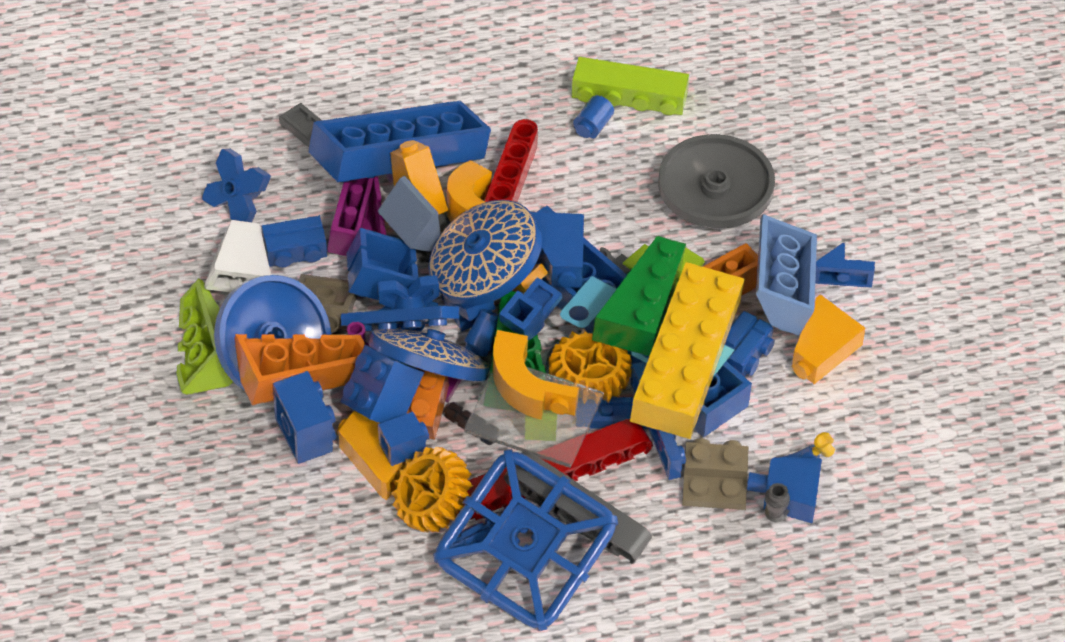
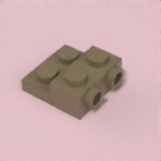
(333, 295)
(715, 474)

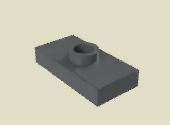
(299, 122)

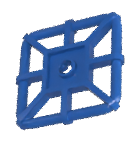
(531, 559)

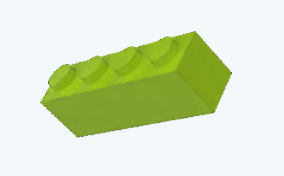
(631, 85)

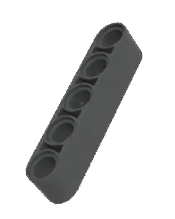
(629, 536)

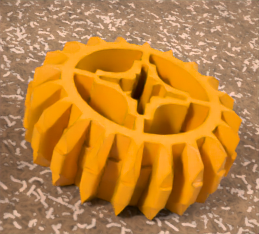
(591, 364)
(420, 505)

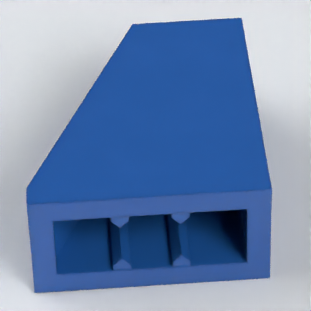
(562, 247)

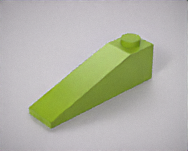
(202, 365)

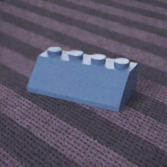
(786, 274)

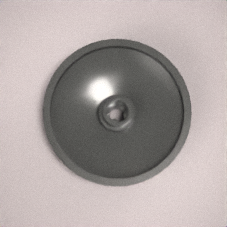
(716, 181)

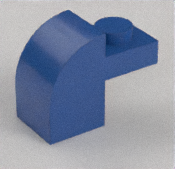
(528, 311)

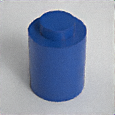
(593, 117)

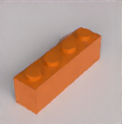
(274, 359)

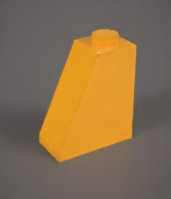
(417, 165)
(825, 341)
(361, 445)

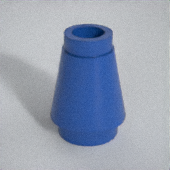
(482, 333)

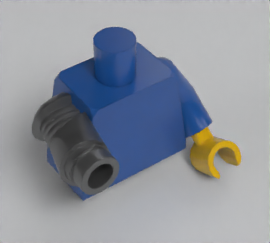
(793, 481)

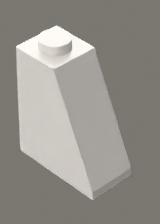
(238, 257)

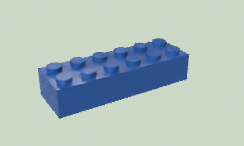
(362, 143)

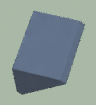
(411, 216)

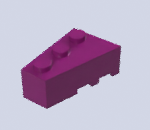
(355, 210)

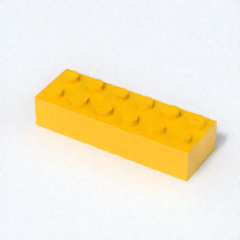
(687, 350)

